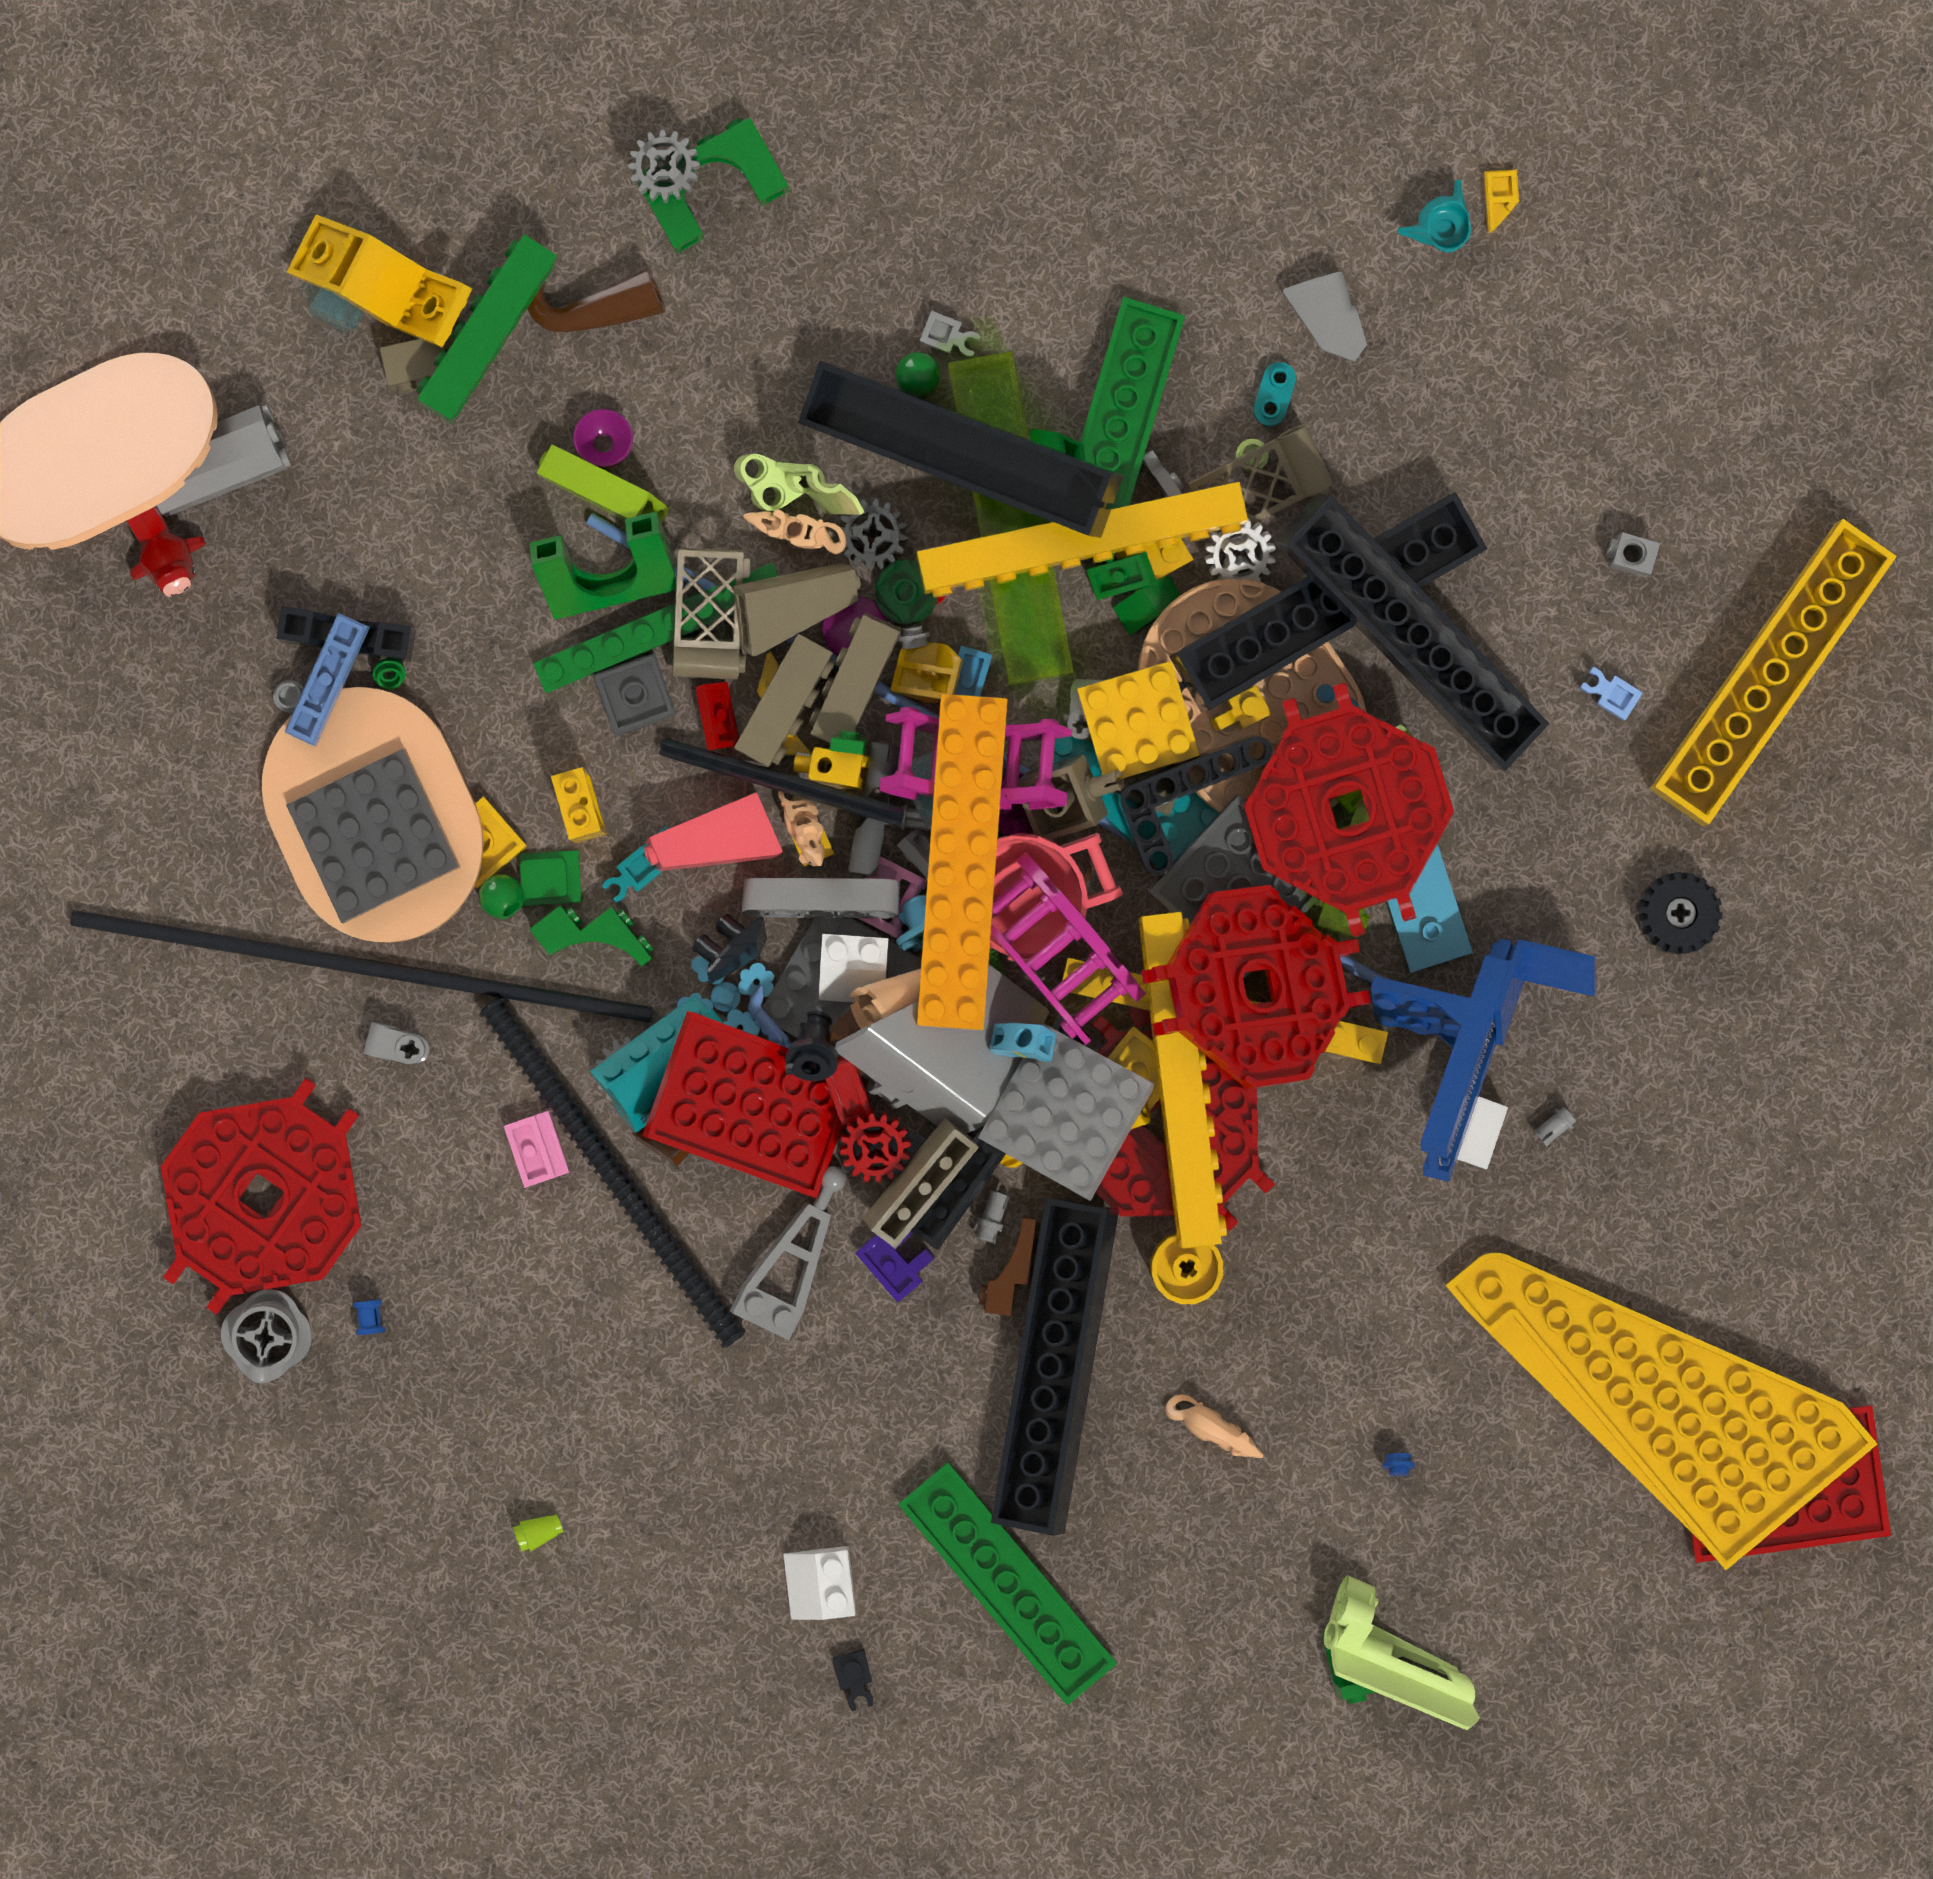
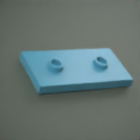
(1438, 929)

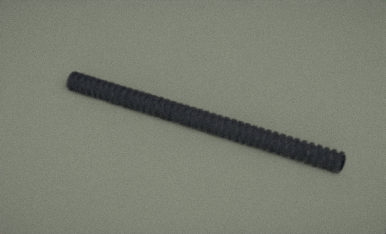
(612, 1172)

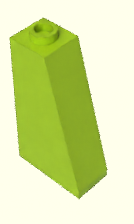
(597, 486)

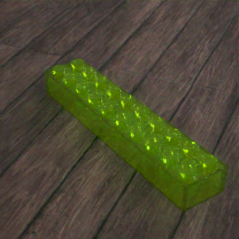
(1029, 607)

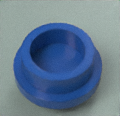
(1398, 1464)

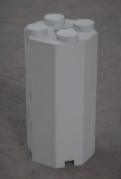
(240, 453)

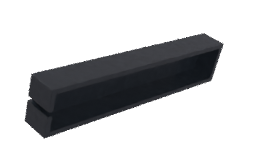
(960, 449)

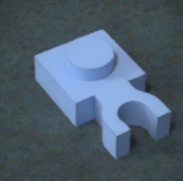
(1615, 696)

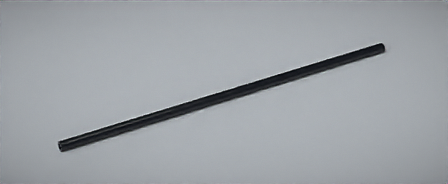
(361, 966)

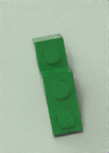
(562, 930)

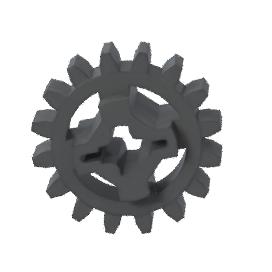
(888, 536)

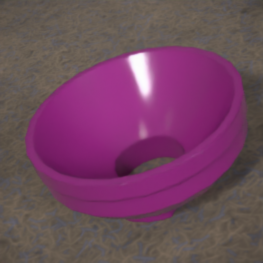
(603, 423)

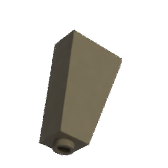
(791, 603)

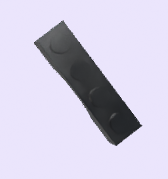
(312, 629)

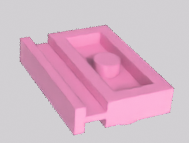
(537, 1149)

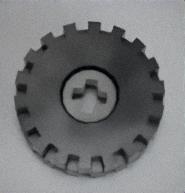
(1663, 928)

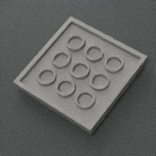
(1067, 1114)

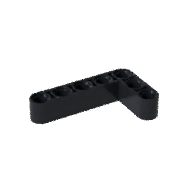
(1180, 788)

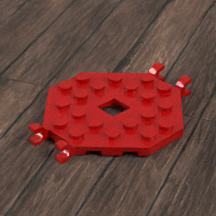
(1332, 758)
(1249, 933)
(1140, 1172)
(232, 1241)

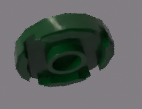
(902, 593)

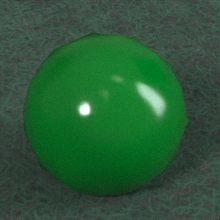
(918, 374)
(500, 896)

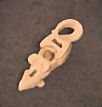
(799, 530)
(803, 826)
(1210, 1426)

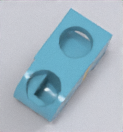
(1023, 1041)

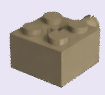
(1084, 798)

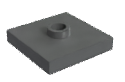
(634, 695)

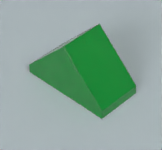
(1146, 604)

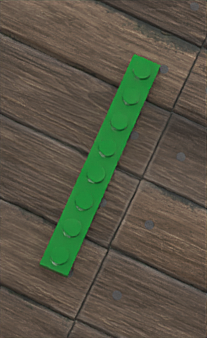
(634, 638)

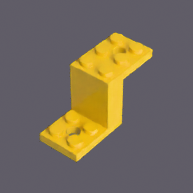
(379, 280)

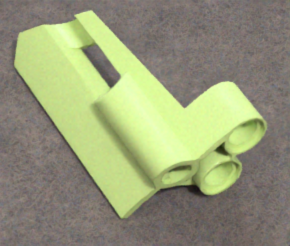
(785, 480)
(1370, 1660)

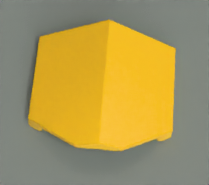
(927, 672)

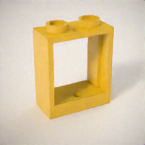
(573, 792)

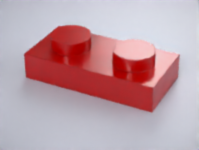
(717, 715)

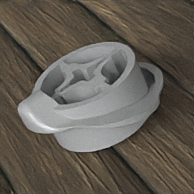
(261, 1368)

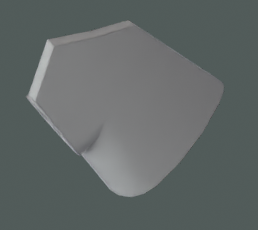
(1329, 314)

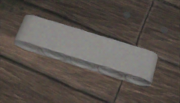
(821, 898)

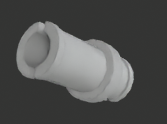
(992, 1217)

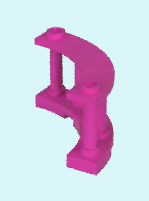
(1040, 796)
(1075, 929)

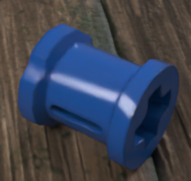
(369, 1317)

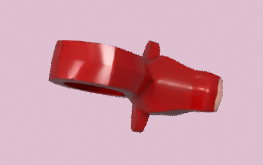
(163, 554)

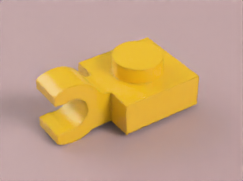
(1244, 708)

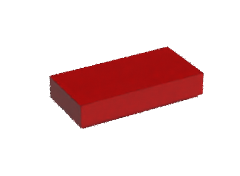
(848, 1092)

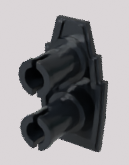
(743, 946)

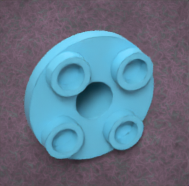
(913, 916)

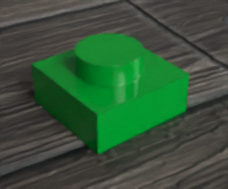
(848, 742)

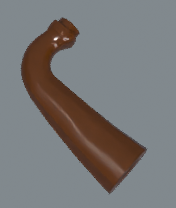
(620, 303)

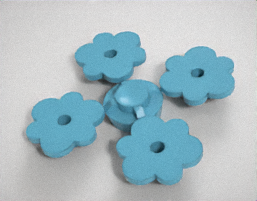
(727, 996)

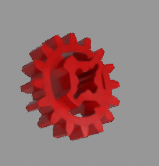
(883, 1135)

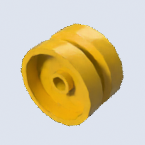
(1180, 1286)

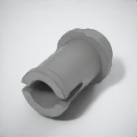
(1555, 1126)

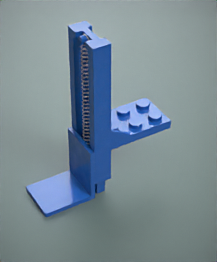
(1474, 1029)

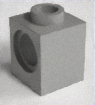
(1647, 554)

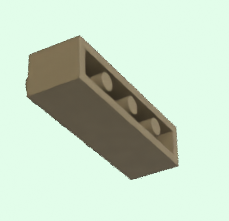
(857, 677)
(784, 701)
(920, 1183)

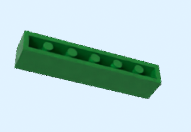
(487, 329)

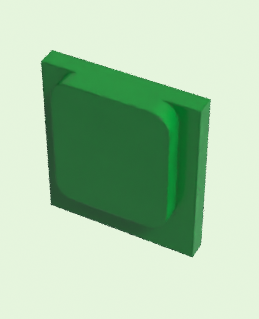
(550, 878)

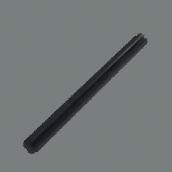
(781, 781)

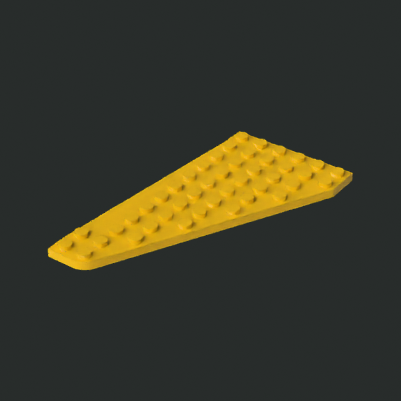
(1692, 1423)

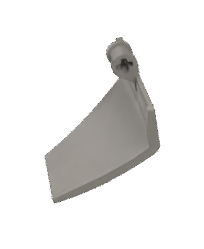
(943, 1068)

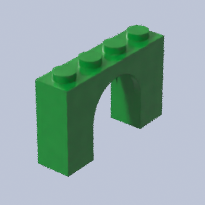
(737, 146)
(577, 591)

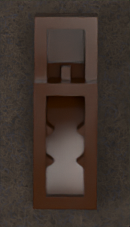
(999, 1292)

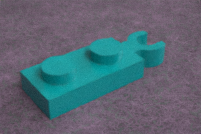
(635, 873)

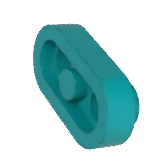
(1275, 394)

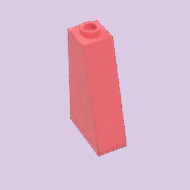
(719, 837)

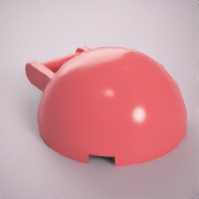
(1062, 872)

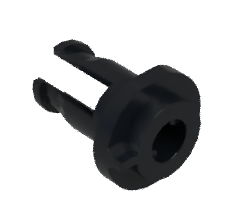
(813, 1055)

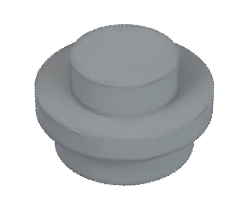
(914, 637)
(287, 695)

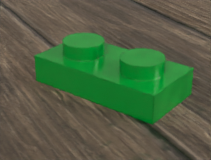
(1121, 575)

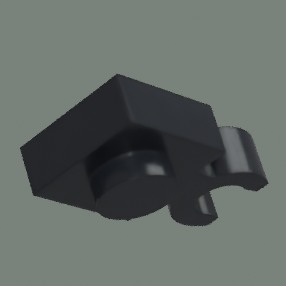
(853, 1673)

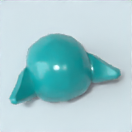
(1442, 222)

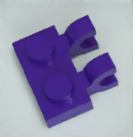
(892, 1268)

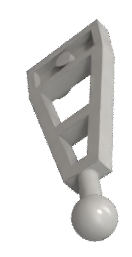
(767, 1309)

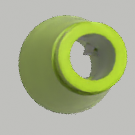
(537, 1531)

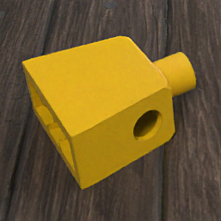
(846, 772)

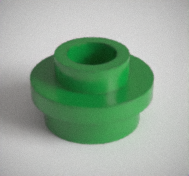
(389, 680)

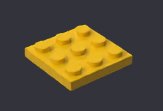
(1138, 721)

